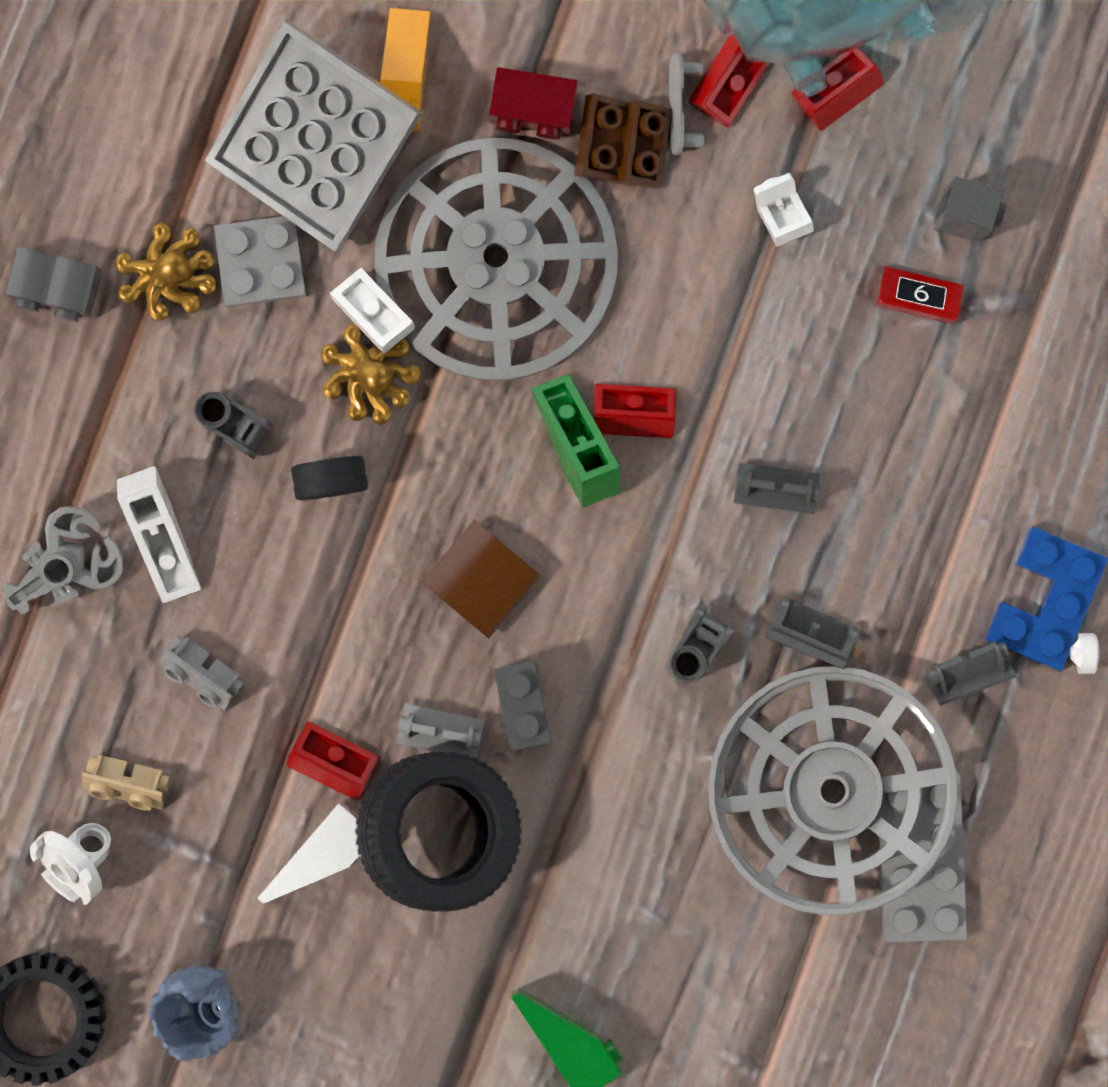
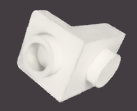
(782, 209)

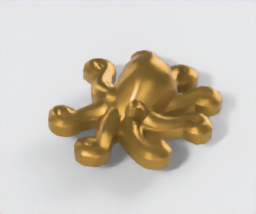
(167, 272)
(369, 374)

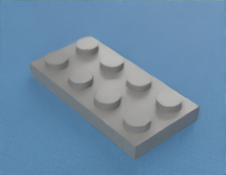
(937, 903)

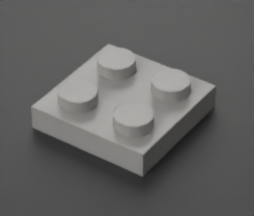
(259, 261)

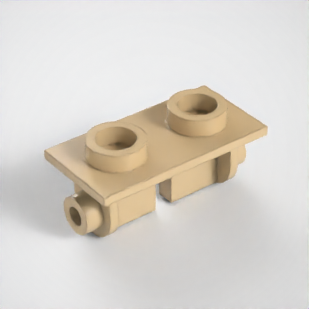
(108, 781)

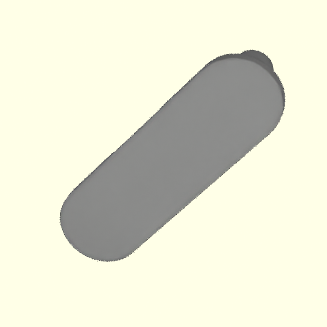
(677, 71)

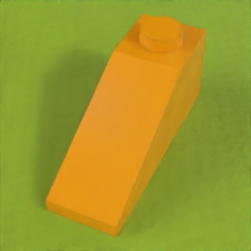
(406, 56)

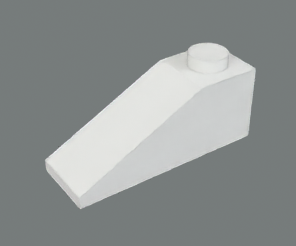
(157, 533)
(323, 854)

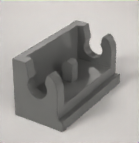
(812, 633)

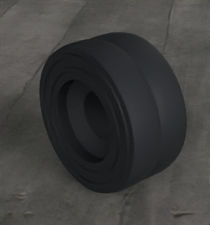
(329, 478)

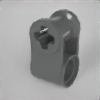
(234, 424)
(700, 644)

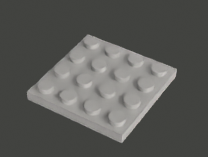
(313, 136)

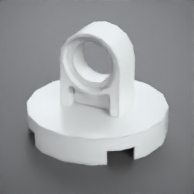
(70, 867)

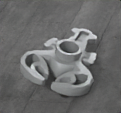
(65, 562)

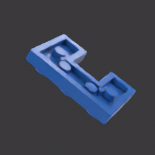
(1074, 580)

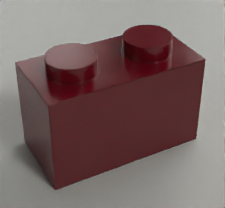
(532, 103)

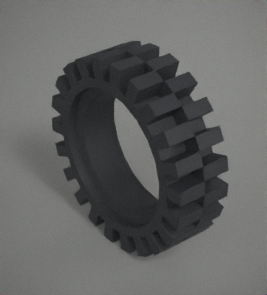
(88, 1014)

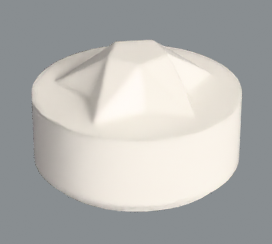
(1085, 653)

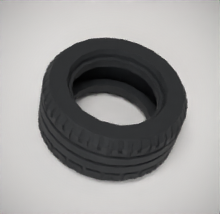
(495, 824)

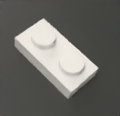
(372, 310)

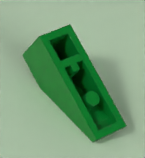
(577, 441)
(572, 1046)

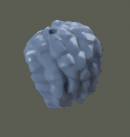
(194, 1013)

